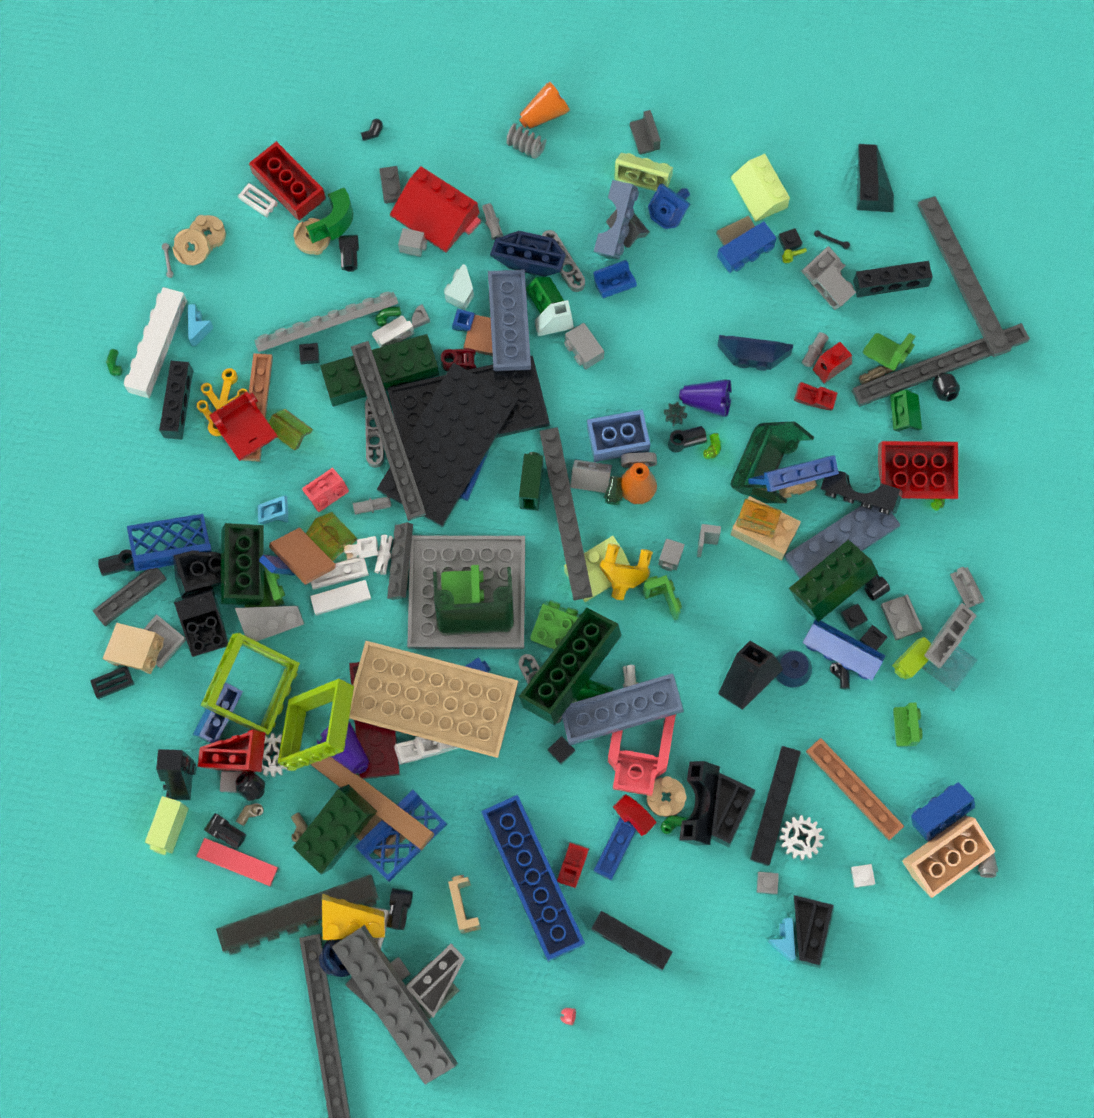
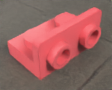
(325, 489)

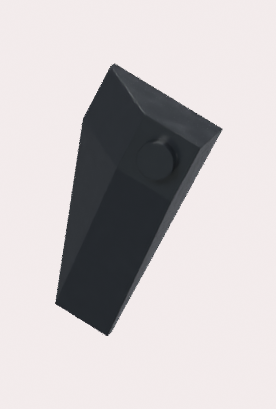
(873, 185)
(197, 571)

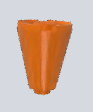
(543, 107)
(638, 484)

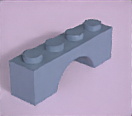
(612, 241)

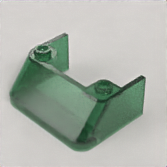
(764, 454)
(474, 617)

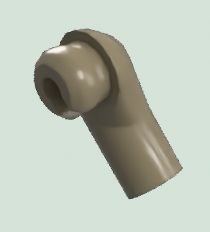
(249, 811)
(301, 826)

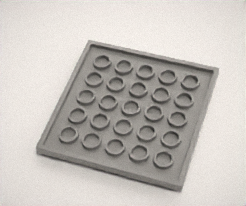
(458, 554)

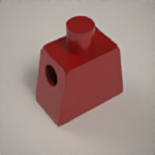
(835, 360)

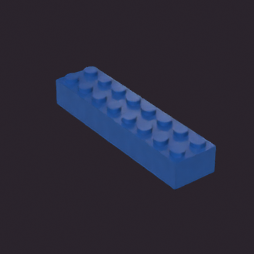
(533, 878)

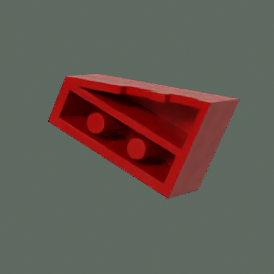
(234, 754)

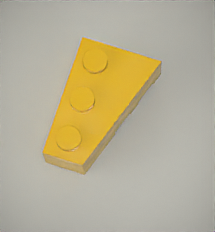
(343, 918)

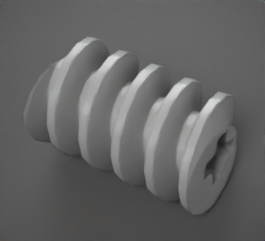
(524, 142)

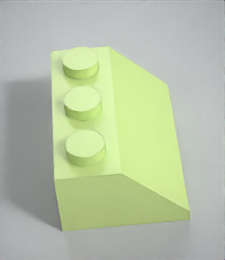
(642, 172)
(760, 188)
(593, 558)

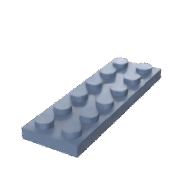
(509, 320)
(860, 526)
(622, 709)

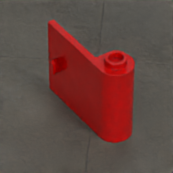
(243, 425)

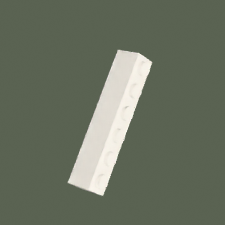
(155, 343)

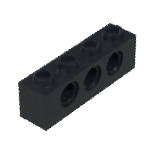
(892, 279)
(176, 400)
(631, 941)

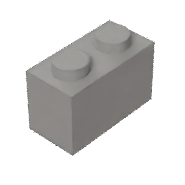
(833, 287)
(584, 346)

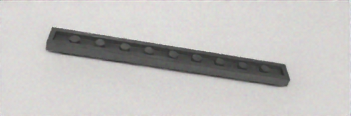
(964, 277)
(932, 367)
(388, 431)
(566, 514)
(324, 1028)

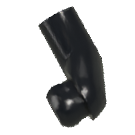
(842, 673)

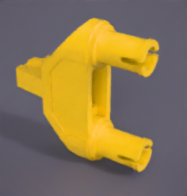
(623, 575)

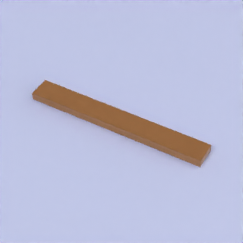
(386, 809)

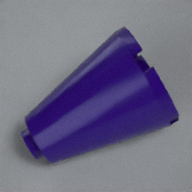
(708, 396)
(353, 756)

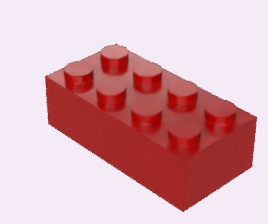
(287, 181)

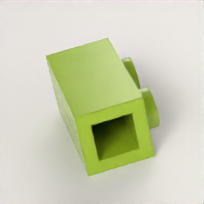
(912, 659)

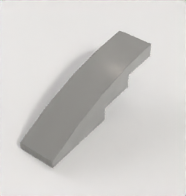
(950, 635)

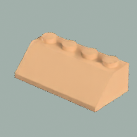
(949, 855)

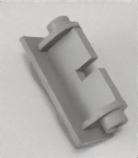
(967, 587)

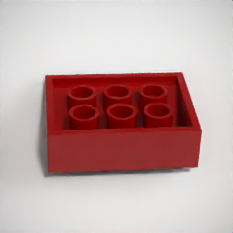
(435, 209)
(920, 468)

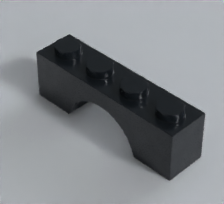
(884, 498)
(704, 781)

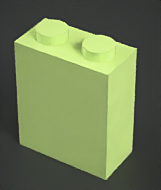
(166, 825)

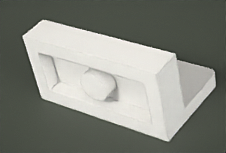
(393, 332)

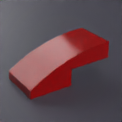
(815, 397)
(632, 811)
(573, 865)

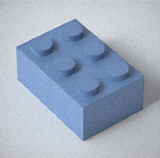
(618, 435)

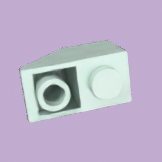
(460, 290)
(554, 319)

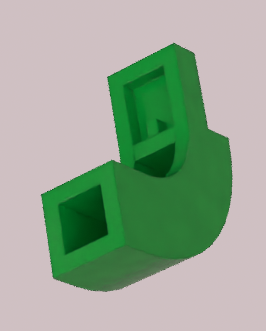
(337, 221)

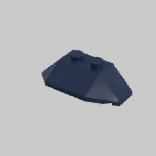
(529, 252)
(754, 352)

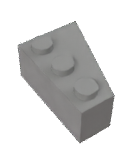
(268, 621)
(435, 980)

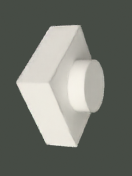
(862, 876)

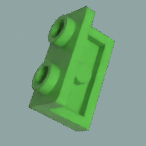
(906, 725)

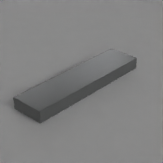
(129, 595)

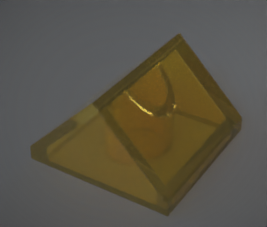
(758, 518)
(330, 535)

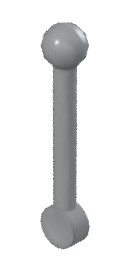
(165, 247)

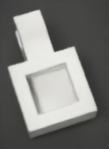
(364, 548)

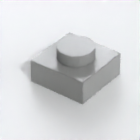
(767, 883)

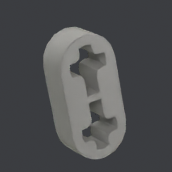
(646, 458)

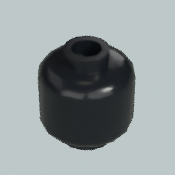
(946, 387)
(250, 786)

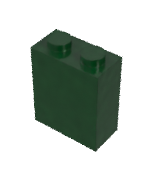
(531, 481)

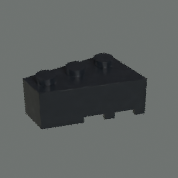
(176, 771)
(730, 808)
(813, 927)

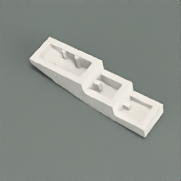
(420, 749)

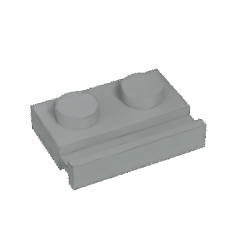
(821, 262)
(901, 617)

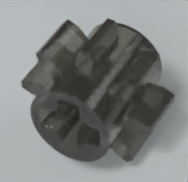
(676, 408)

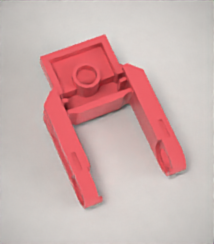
(635, 770)

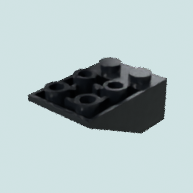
(201, 621)
(749, 674)

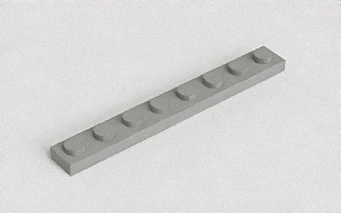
(320, 323)

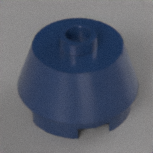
(796, 668)
(330, 961)

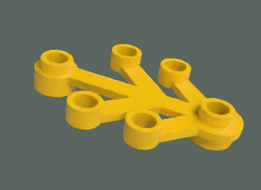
(228, 381)

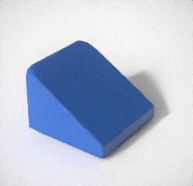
(463, 320)

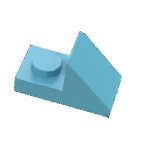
(196, 327)
(273, 510)
(785, 946)

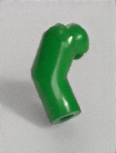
(385, 313)
(111, 363)
(671, 823)

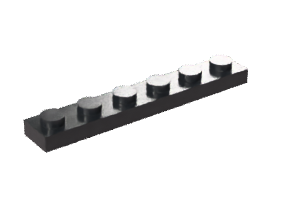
(775, 806)

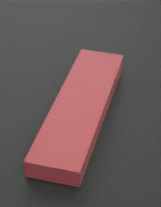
(237, 862)

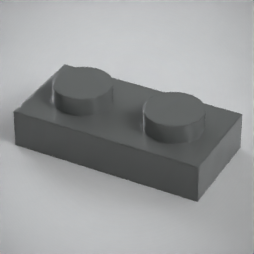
(390, 184)

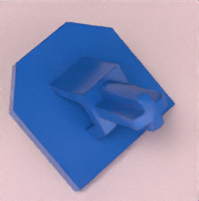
(668, 207)

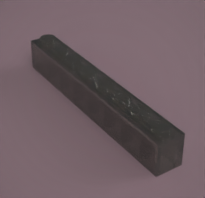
(292, 916)

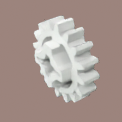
(272, 746)
(809, 834)

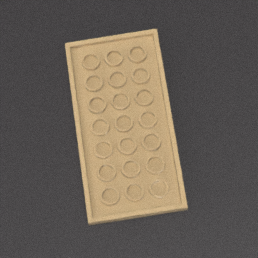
(432, 699)

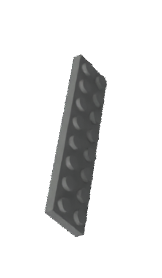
(394, 1005)

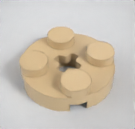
(215, 226)
(196, 237)
(303, 242)
(797, 489)
(677, 797)

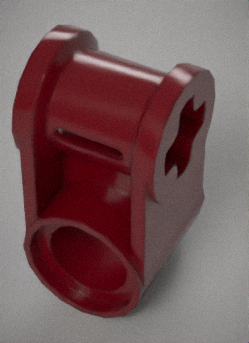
(460, 358)

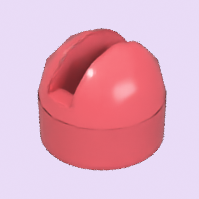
(569, 1016)

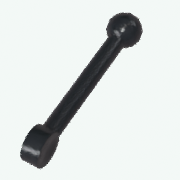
(845, 245)

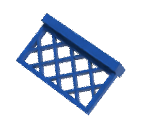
(797, 473)
(155, 558)
(383, 830)

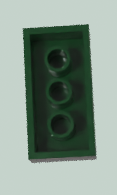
(240, 564)
(833, 580)
(334, 829)

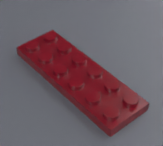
(377, 744)

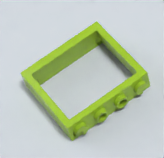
(222, 672)
(341, 695)

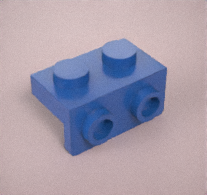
(614, 279)

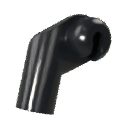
(374, 131)

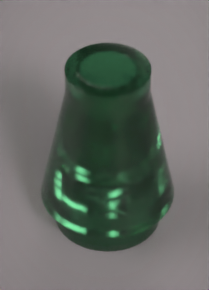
(614, 491)

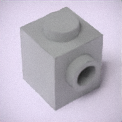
(412, 242)
(671, 555)

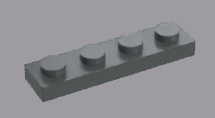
(400, 561)

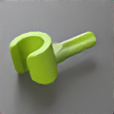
(788, 254)

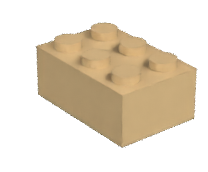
(775, 546)

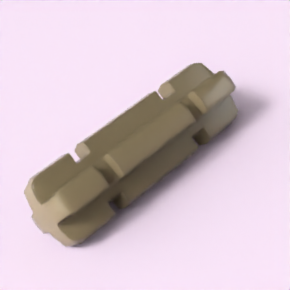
(874, 374)

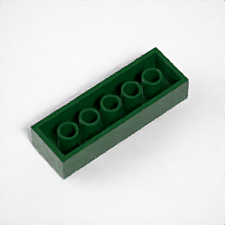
(396, 363)
(570, 666)

